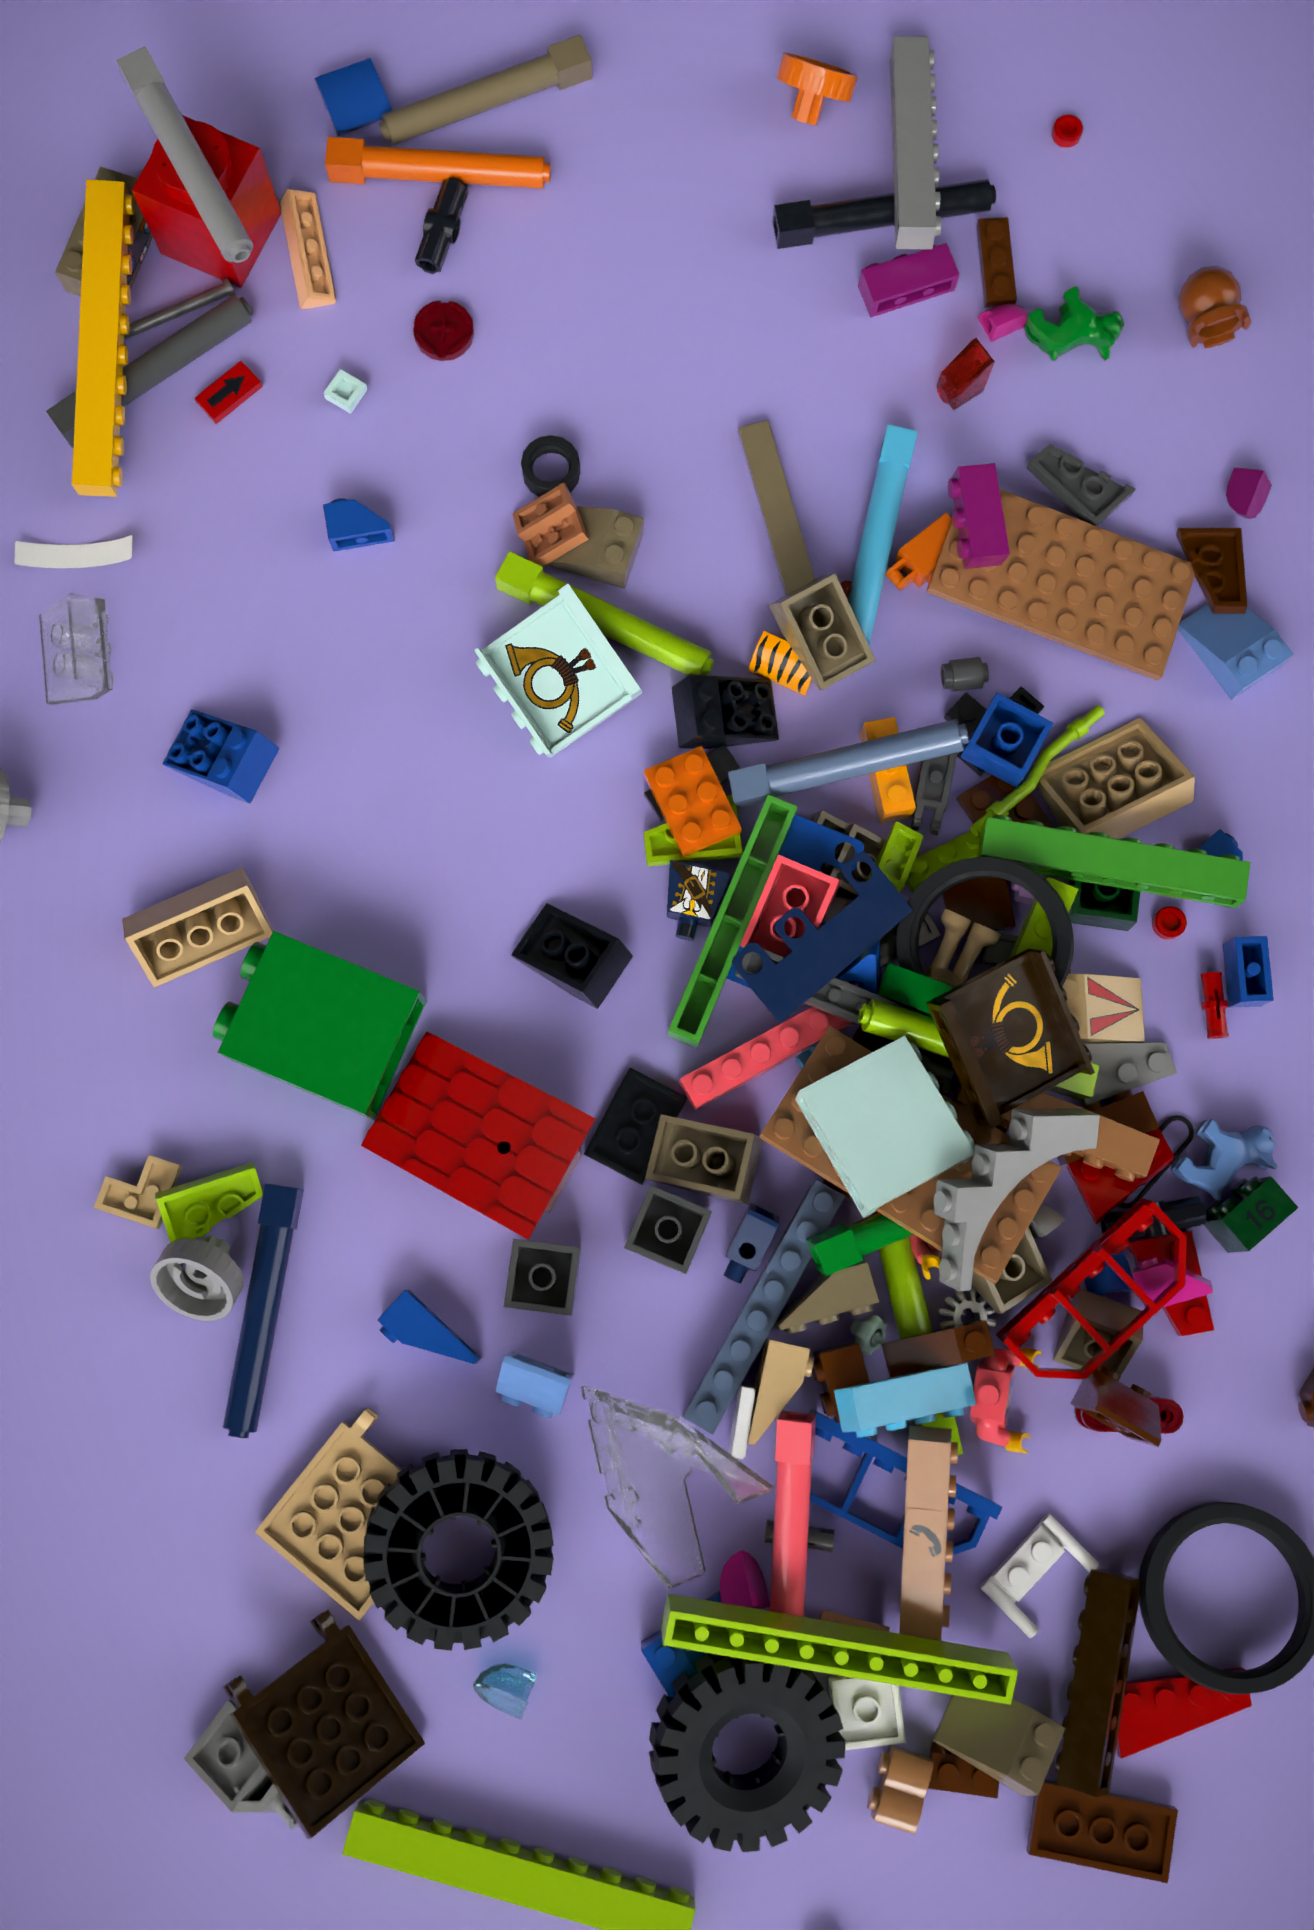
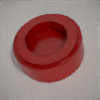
(1067, 131)
(1169, 922)

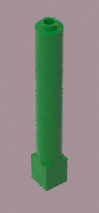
(847, 1244)

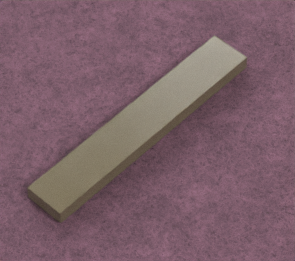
(776, 505)

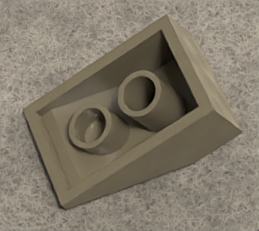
(610, 548)
(823, 630)
(704, 1158)
(1001, 1740)

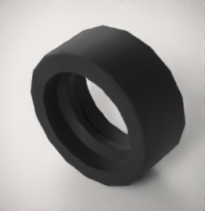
(547, 445)

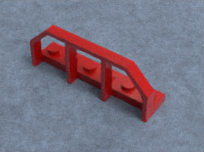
(1090, 1264)

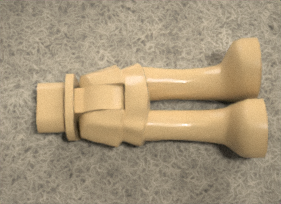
(955, 928)

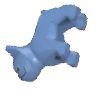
(1226, 1156)

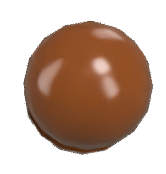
(1212, 306)

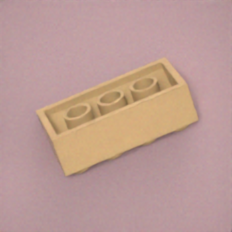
(196, 927)

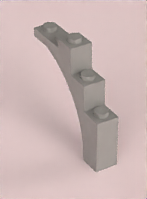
(996, 1170)

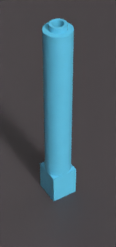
(880, 525)

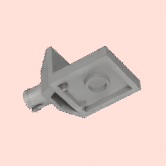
(233, 1770)

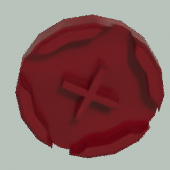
(443, 330)

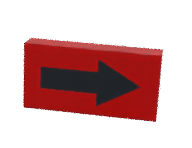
(228, 392)

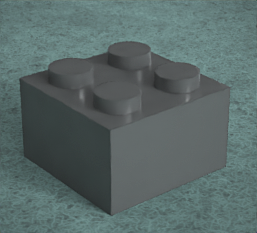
(668, 1229)
(542, 1277)

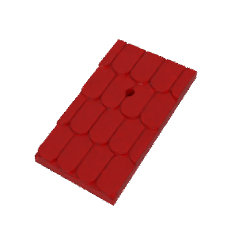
(456, 1114)

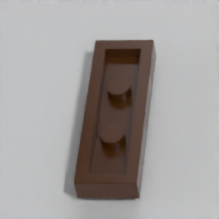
(996, 261)

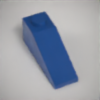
(419, 1327)

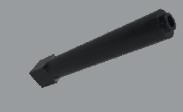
(800, 222)

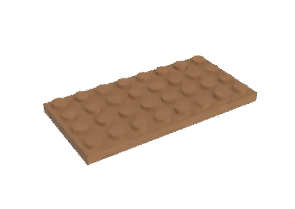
(1074, 586)
(914, 1210)

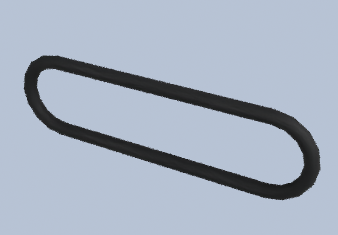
(1176, 1154)

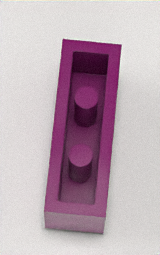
(908, 279)
(978, 516)

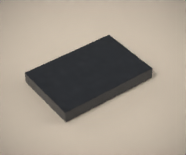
(631, 1123)

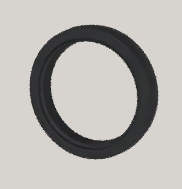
(983, 867)
(1151, 1601)

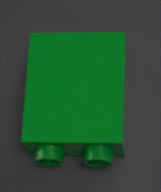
(319, 1023)

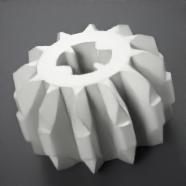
(968, 1303)

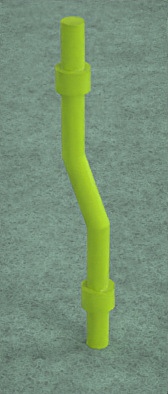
(1075, 730)

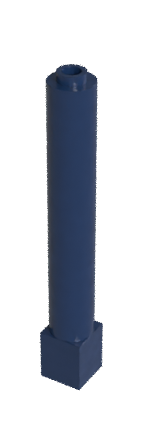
(277, 1222)

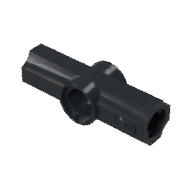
(441, 226)
(1183, 1213)

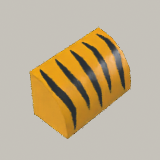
(779, 663)

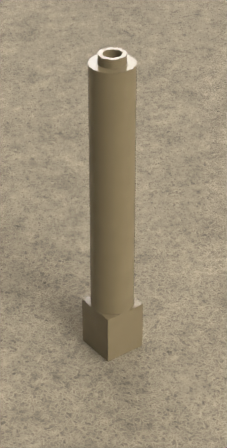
(563, 66)

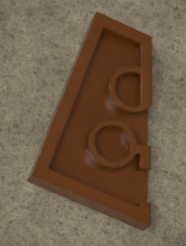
(1217, 565)

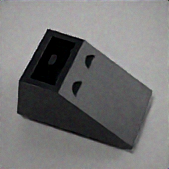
(724, 711)

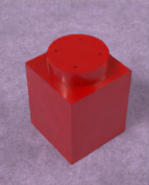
(176, 221)

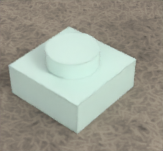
(345, 391)

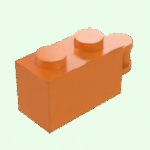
(920, 555)

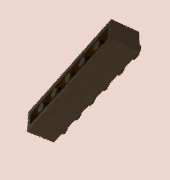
(1098, 1682)

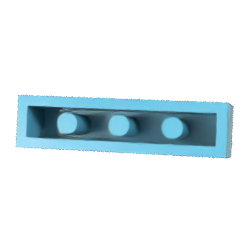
(905, 1398)

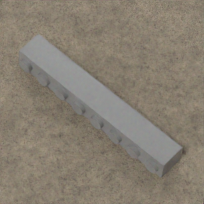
(913, 143)

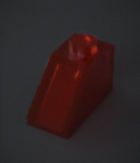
(965, 375)

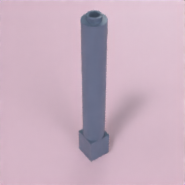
(755, 782)

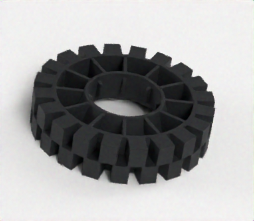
(447, 1489)
(754, 1802)

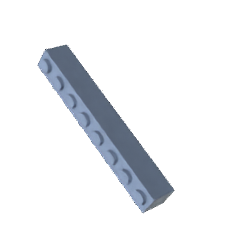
(762, 1308)

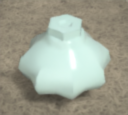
(869, 1333)

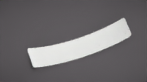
(73, 555)

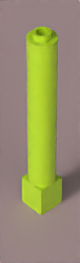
(530, 584)
(895, 1022)
(910, 1308)

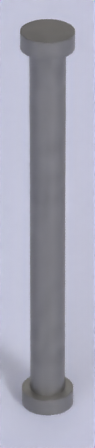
(180, 308)

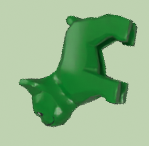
(1077, 327)

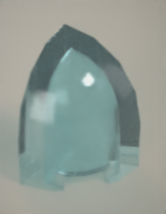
(506, 1688)

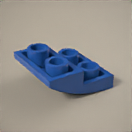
(353, 96)

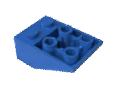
(221, 755)

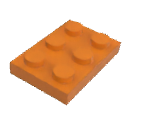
(692, 801)

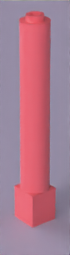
(791, 1518)

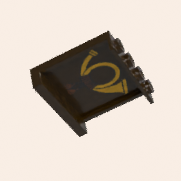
(1010, 1035)

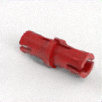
(1214, 1005)

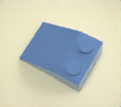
(1235, 647)
(533, 1383)

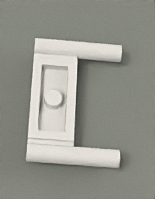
(1028, 1564)

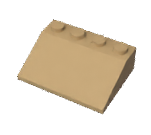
(1117, 782)

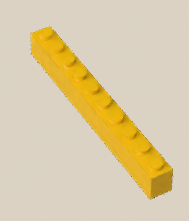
(102, 338)

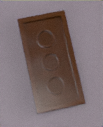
(1103, 1831)

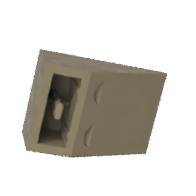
(830, 1295)

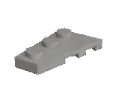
(1127, 1067)

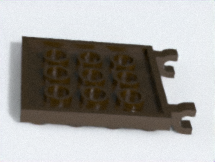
(325, 1727)

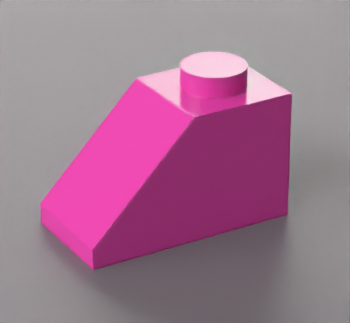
(1156, 1276)

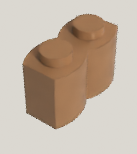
(901, 1788)

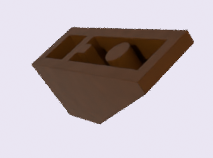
(938, 1348)

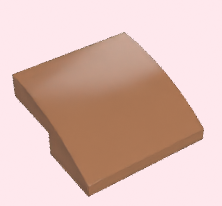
(550, 525)

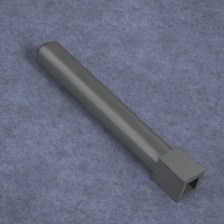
(167, 357)

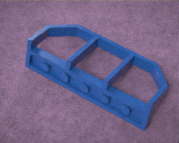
(888, 1459)

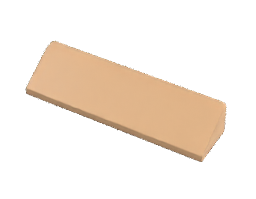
(307, 249)

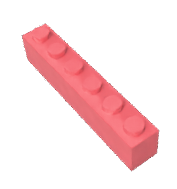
(758, 1056)

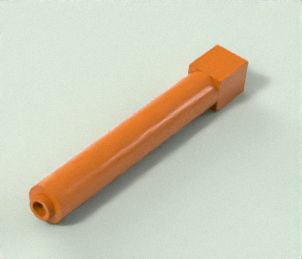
(352, 162)

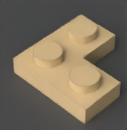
(139, 1201)

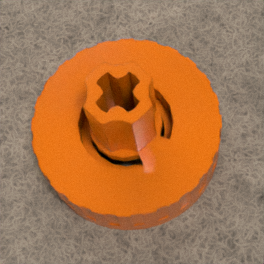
(815, 83)

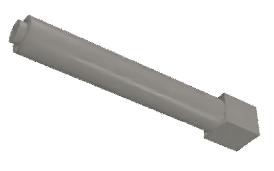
(185, 155)

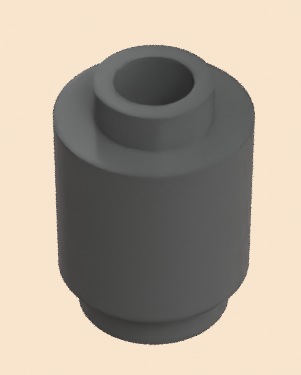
(964, 674)

